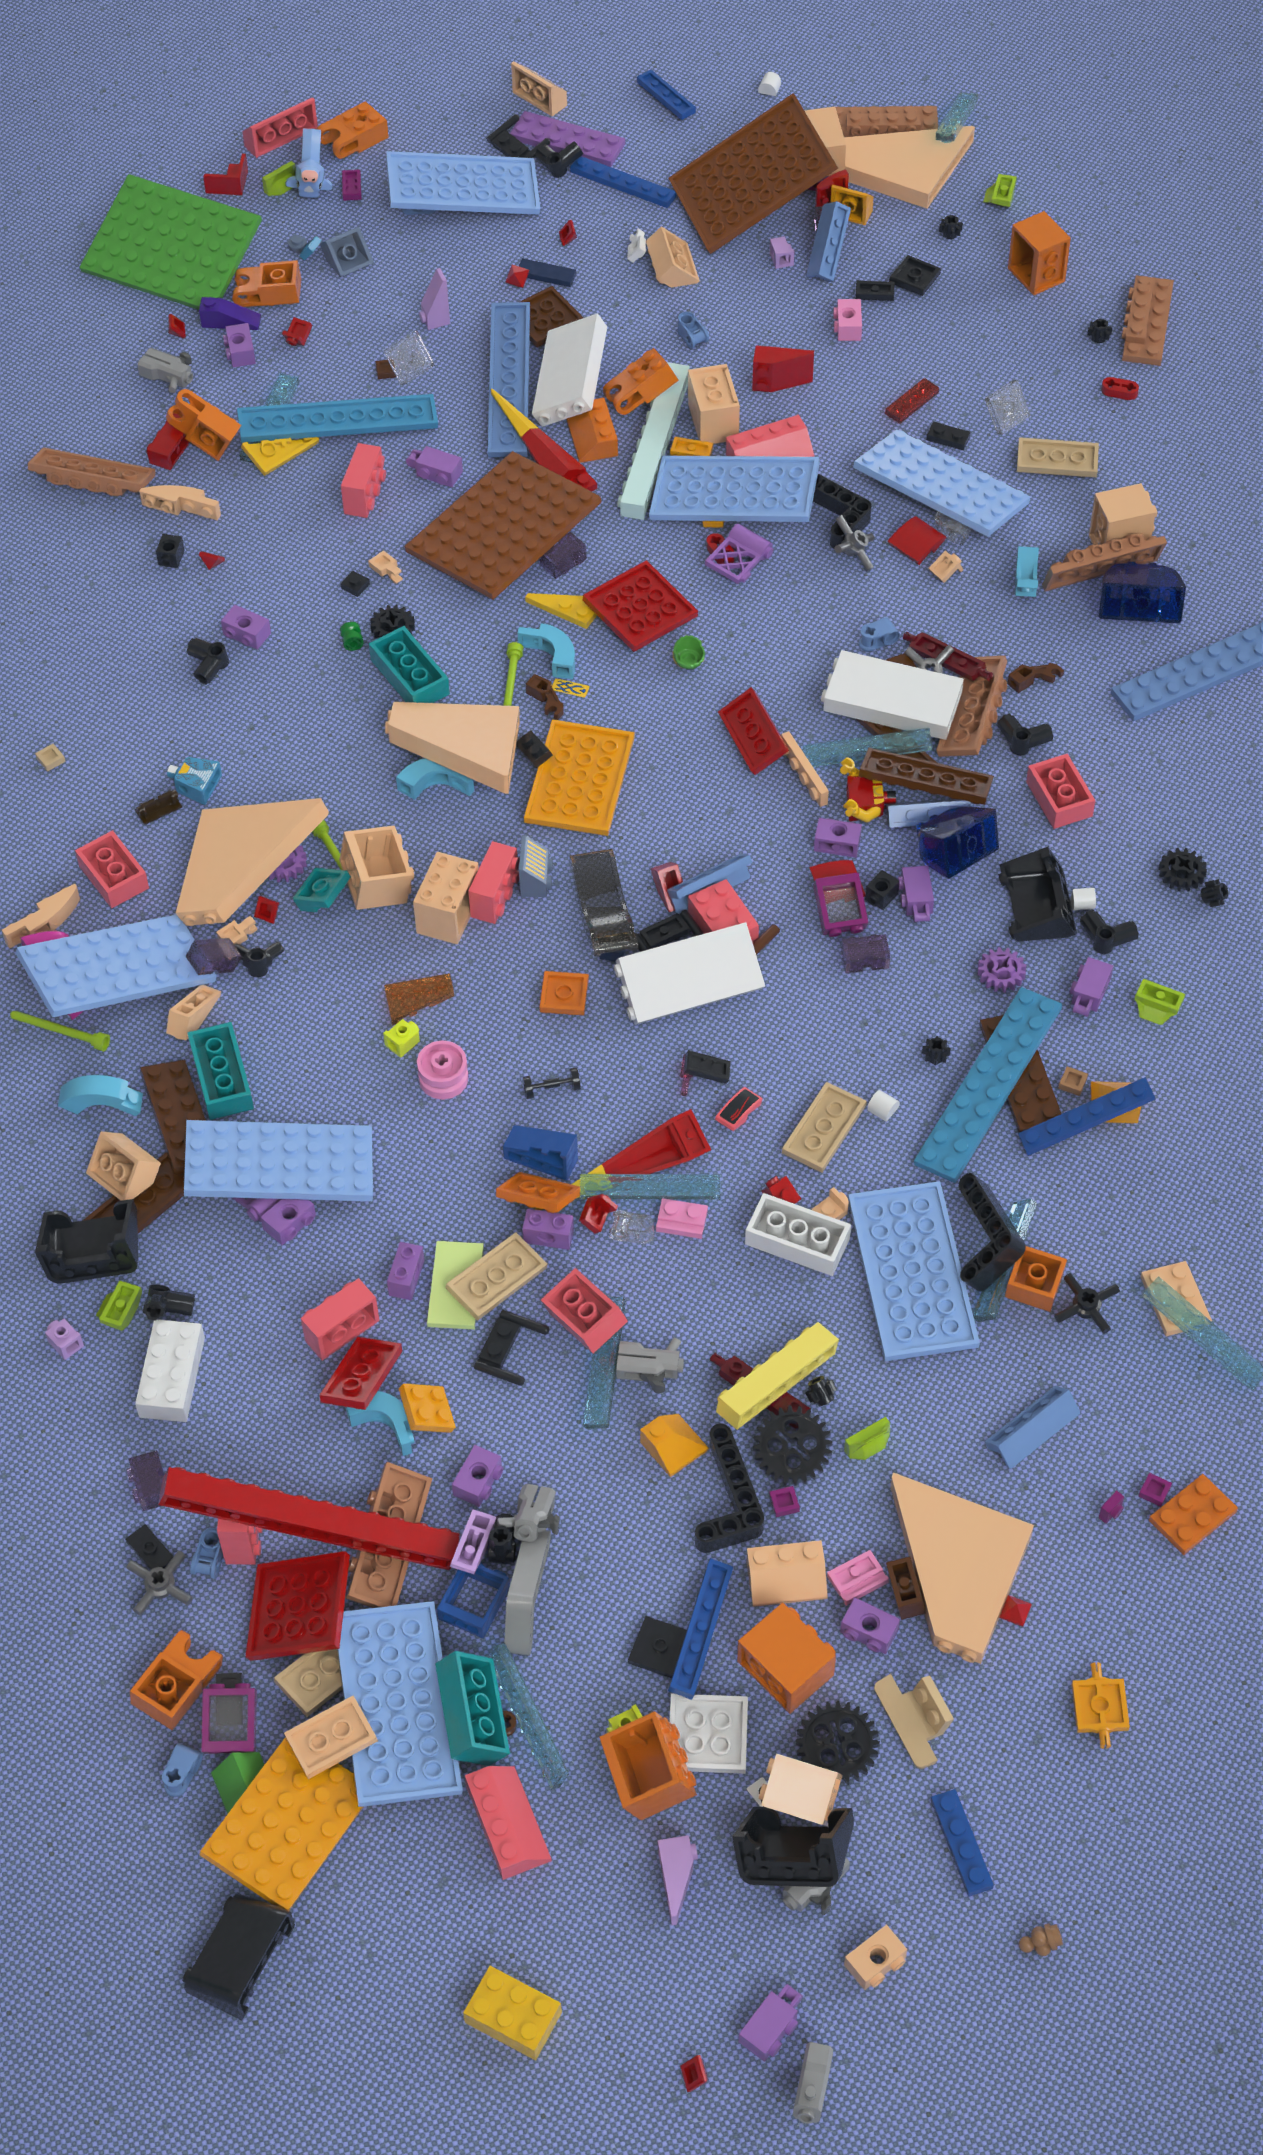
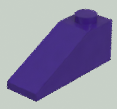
(222, 313)

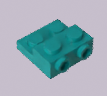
(320, 889)

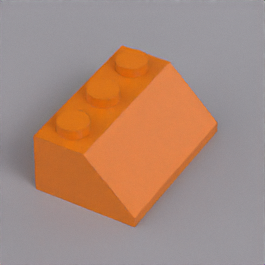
(594, 433)

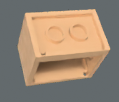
(829, 129)
(713, 403)
(1121, 514)
(376, 867)
(443, 898)
(800, 1789)

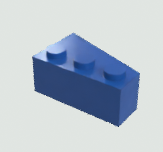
(542, 1150)

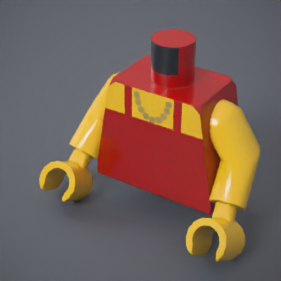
(864, 796)

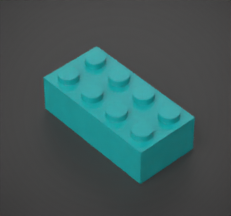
(409, 667)
(220, 1070)
(472, 1708)

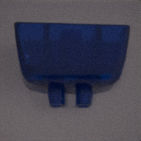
(1142, 593)
(957, 839)

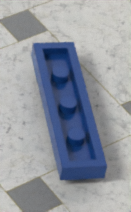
(666, 94)
(962, 1842)

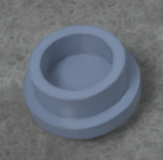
(297, 243)

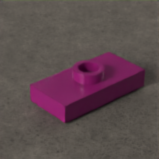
(351, 185)

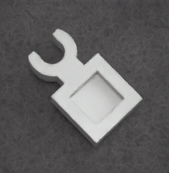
(637, 247)

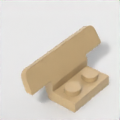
(915, 1716)

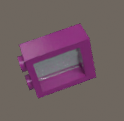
(840, 904)
(229, 1719)

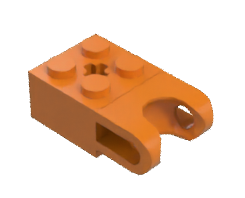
(354, 130)
(268, 285)
(640, 382)
(203, 423)
(178, 1675)

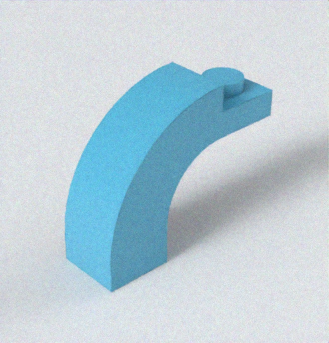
(1026, 571)
(555, 643)
(425, 773)
(99, 1090)
(387, 1410)

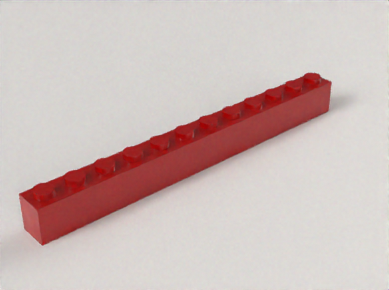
(308, 1518)

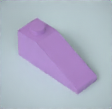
(435, 302)
(473, 1542)
(676, 1864)

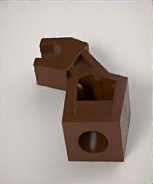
(1024, 675)
(534, 688)

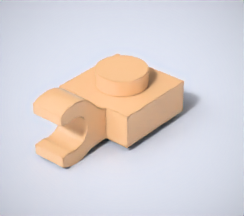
(386, 564)
(238, 932)

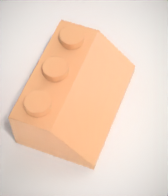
(537, 90)
(671, 259)
(122, 1166)
(787, 1573)

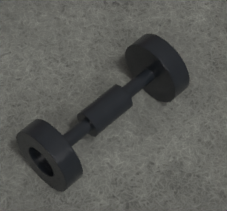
(551, 1083)

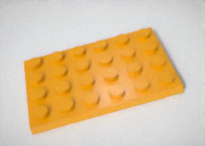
(582, 779)
(284, 1827)

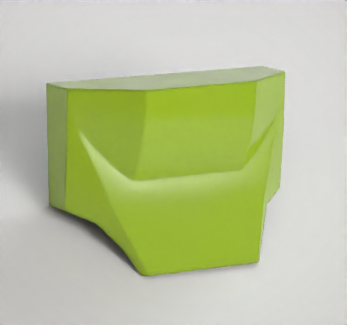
(275, 182)
(1001, 191)
(1157, 1002)
(120, 1305)
(868, 1441)

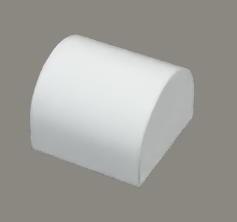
(770, 84)
(1083, 899)
(883, 1105)

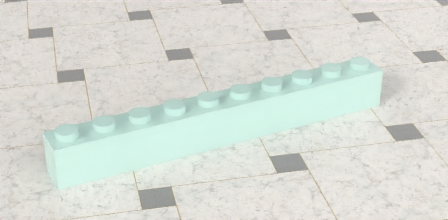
(652, 446)

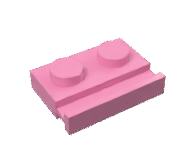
(681, 1218)
(858, 1577)

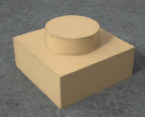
(50, 757)

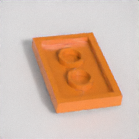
(537, 1192)
(1193, 1514)

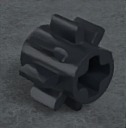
(950, 227)
(1099, 331)
(1214, 893)
(936, 1050)
(821, 1390)

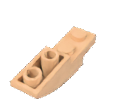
(177, 498)
(50, 915)

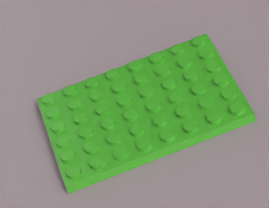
(170, 242)

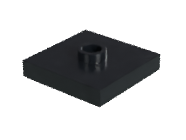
(915, 275)
(657, 1647)

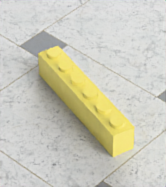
(776, 1375)

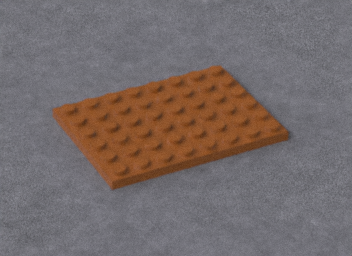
(752, 173)
(503, 524)

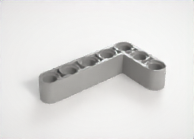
(523, 1594)

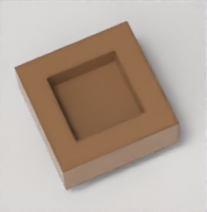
(1073, 1081)

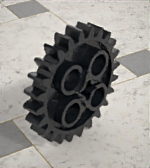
(777, 1461)
(860, 1738)

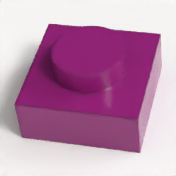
(1155, 1489)
(784, 1501)
(1112, 1507)

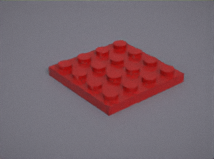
(640, 606)
(298, 1606)

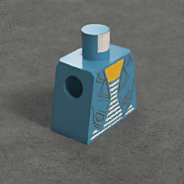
(196, 778)

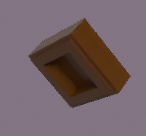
(384, 369)

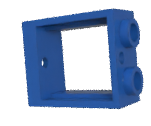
(463, 1619)

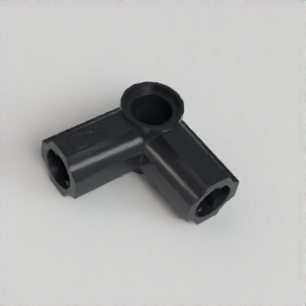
(558, 161)
(213, 657)
(1021, 737)
(1105, 936)
(163, 1300)
(502, 1544)

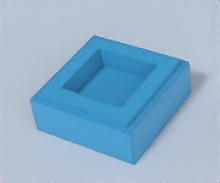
(310, 248)

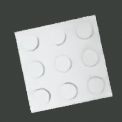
(712, 1731)

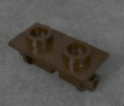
(155, 809)

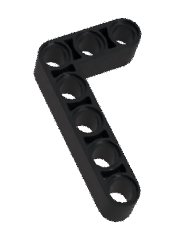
(843, 502)
(1005, 1243)
(736, 1493)

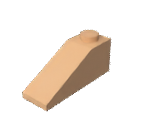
(191, 1011)

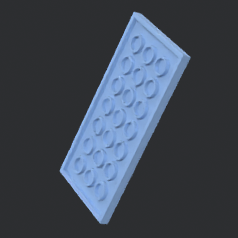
(462, 183)
(942, 482)
(735, 488)
(112, 965)
(278, 1160)
(913, 1271)
(391, 1671)

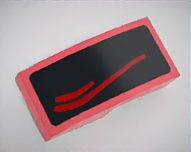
(738, 1108)

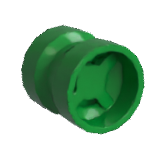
(351, 636)

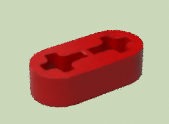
(1120, 388)
(711, 545)

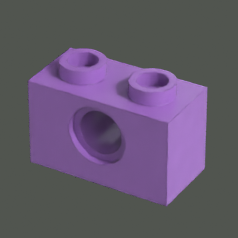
(240, 345)
(245, 627)
(837, 837)
(284, 1229)
(548, 1229)
(405, 1270)
(477, 1463)
(863, 1614)

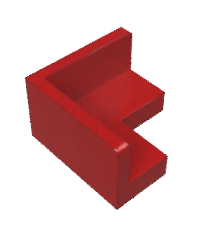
(228, 184)

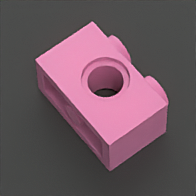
(848, 319)

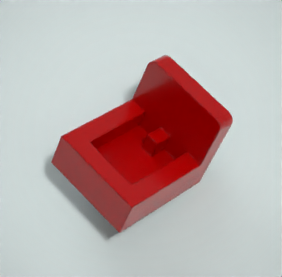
(297, 332)
(781, 1189)
(596, 1211)

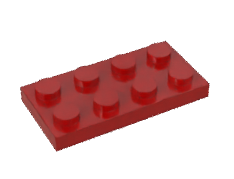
(753, 731)
(361, 1373)

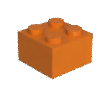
(1036, 1278)

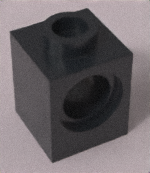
(170, 550)
(882, 890)

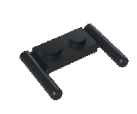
(509, 144)
(667, 931)
(500, 1343)

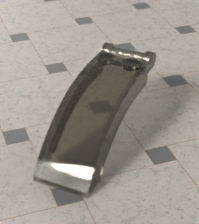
(602, 902)

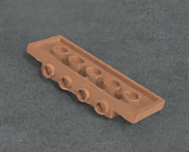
(885, 120)
(1146, 320)
(90, 472)
(1097, 559)
(976, 711)
(379, 1578)

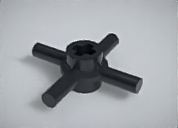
(1087, 1303)

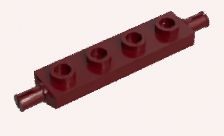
(957, 662)
(735, 1368)

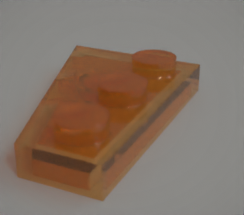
(413, 995)

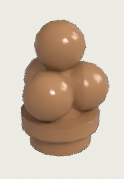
(1042, 1939)

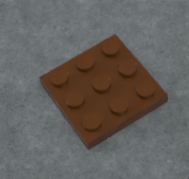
(548, 312)

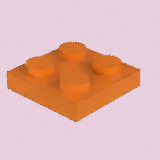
(564, 993)

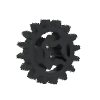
(390, 620)
(1182, 869)

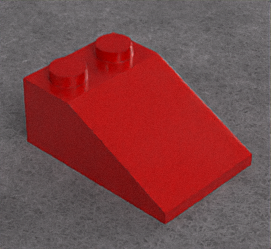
(781, 368)

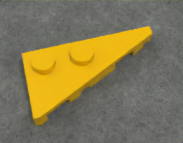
(273, 454)
(564, 606)

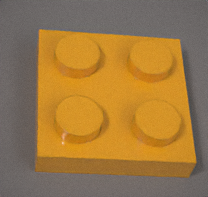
(427, 1408)

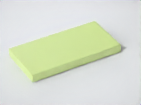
(450, 1261)

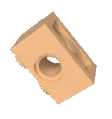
(881, 1943)

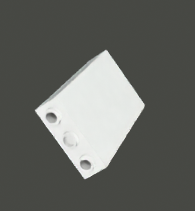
(569, 370)
(892, 694)
(689, 973)

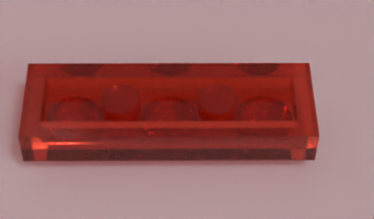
(912, 400)

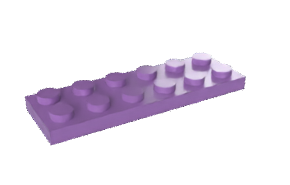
(594, 144)

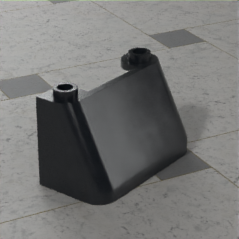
(1038, 897)
(88, 1247)
(792, 1854)
(237, 1953)

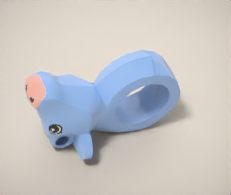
(309, 173)

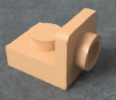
(945, 566)
(833, 1206)

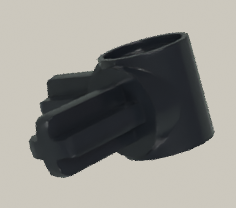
(259, 959)

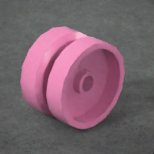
(442, 1070)

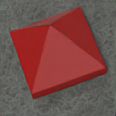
(567, 233)
(517, 276)
(176, 326)
(211, 560)
(266, 909)
(1015, 1610)
(694, 2073)

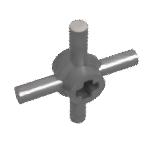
(854, 543)
(936, 663)
(160, 1589)

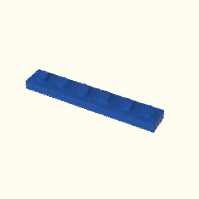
(623, 181)
(1086, 1116)
(700, 1629)

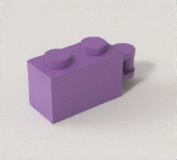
(436, 465)
(917, 892)
(1091, 986)
(771, 2023)

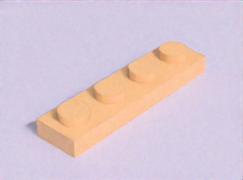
(806, 772)

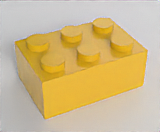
(512, 2012)

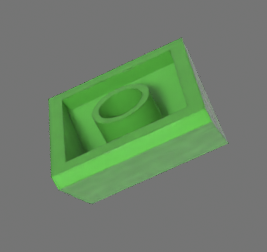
(235, 1775)

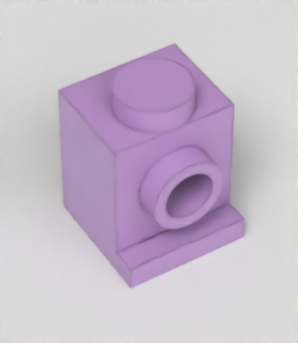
(781, 252)
(64, 1338)

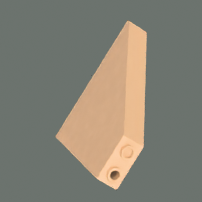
(905, 163)
(461, 737)
(238, 852)
(961, 1561)

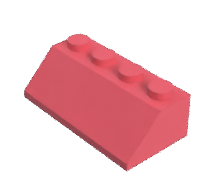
(280, 128)
(780, 439)
(507, 1820)

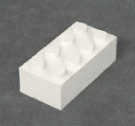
(797, 1234)
(170, 1370)

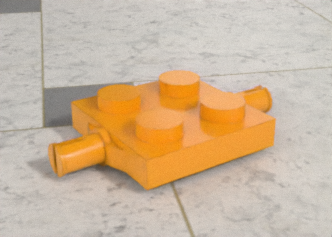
(1100, 1705)

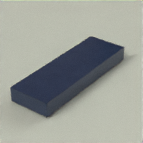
(548, 272)

